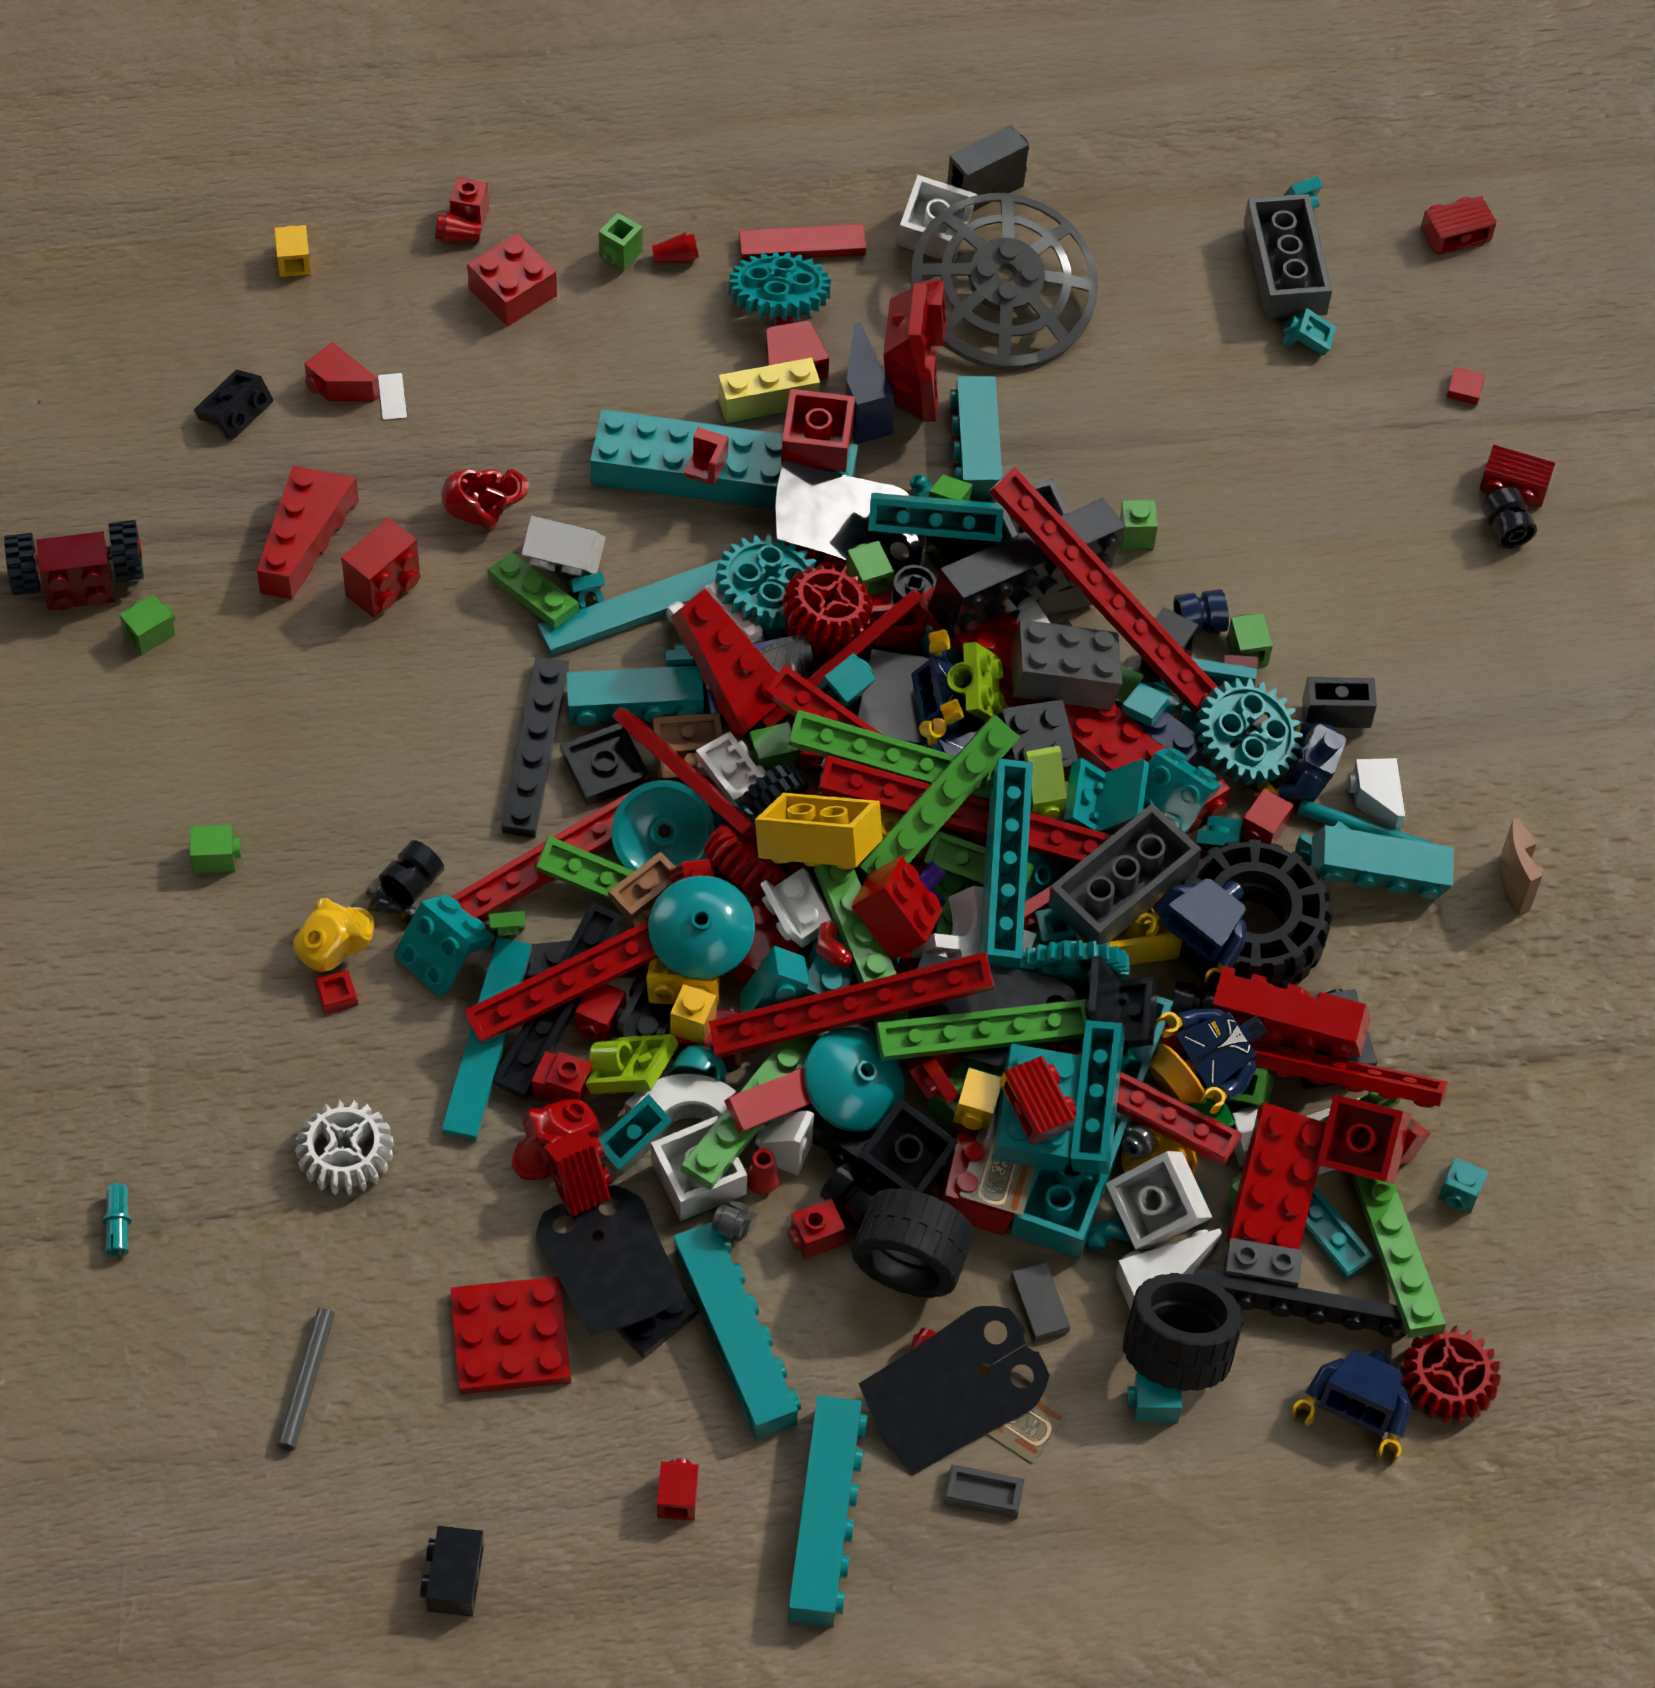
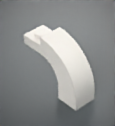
(966, 931)
(687, 1096)

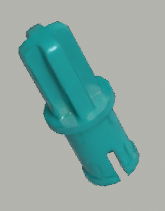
(116, 1220)

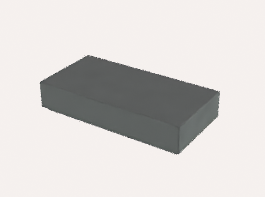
(1040, 1301)
(984, 1491)

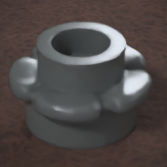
(1138, 1141)

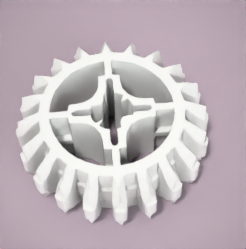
(344, 1166)

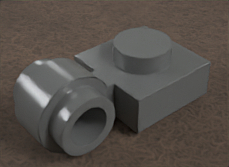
(733, 1219)

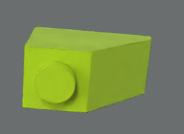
(1048, 782)

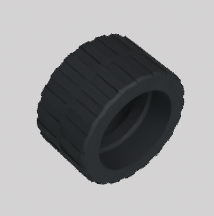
(913, 1243)
(1182, 1331)

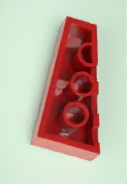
(306, 519)
(726, 661)
(1294, 1015)

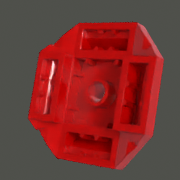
(911, 342)

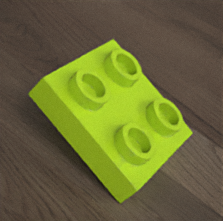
(983, 693)
(629, 1063)

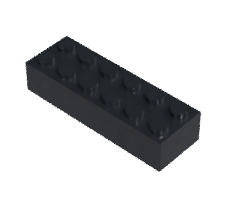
(1016, 572)

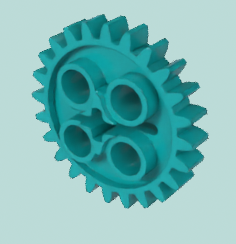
(779, 286)
(757, 576)
(1227, 708)
(1072, 960)

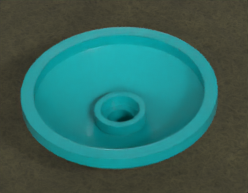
(655, 804)
(701, 949)
(841, 1090)

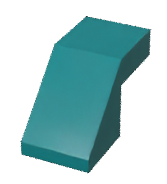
(1149, 702)

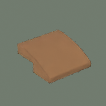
(685, 736)
(1518, 870)
(641, 889)

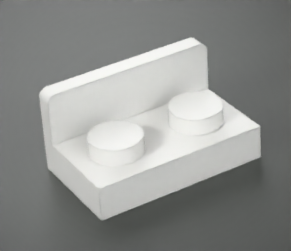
(729, 766)
(797, 907)

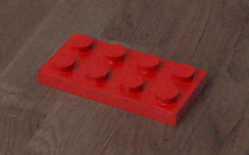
(1277, 1178)

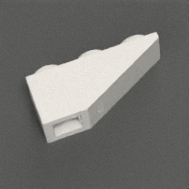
(1166, 1258)

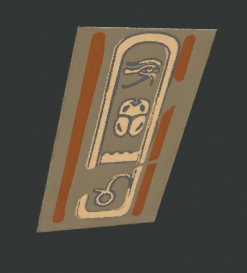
(999, 1182)
(1030, 1431)

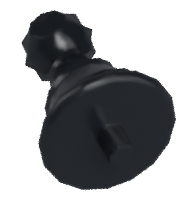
(385, 901)

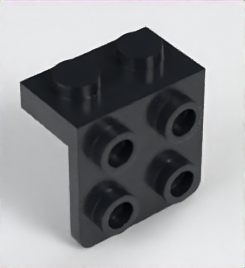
(1122, 1002)

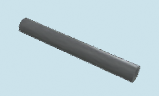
(305, 1379)

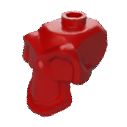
(482, 495)
(546, 1126)

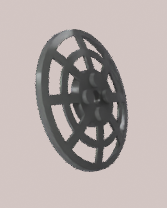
(1003, 294)

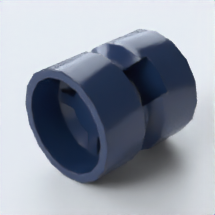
(1207, 611)

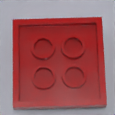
(510, 1335)

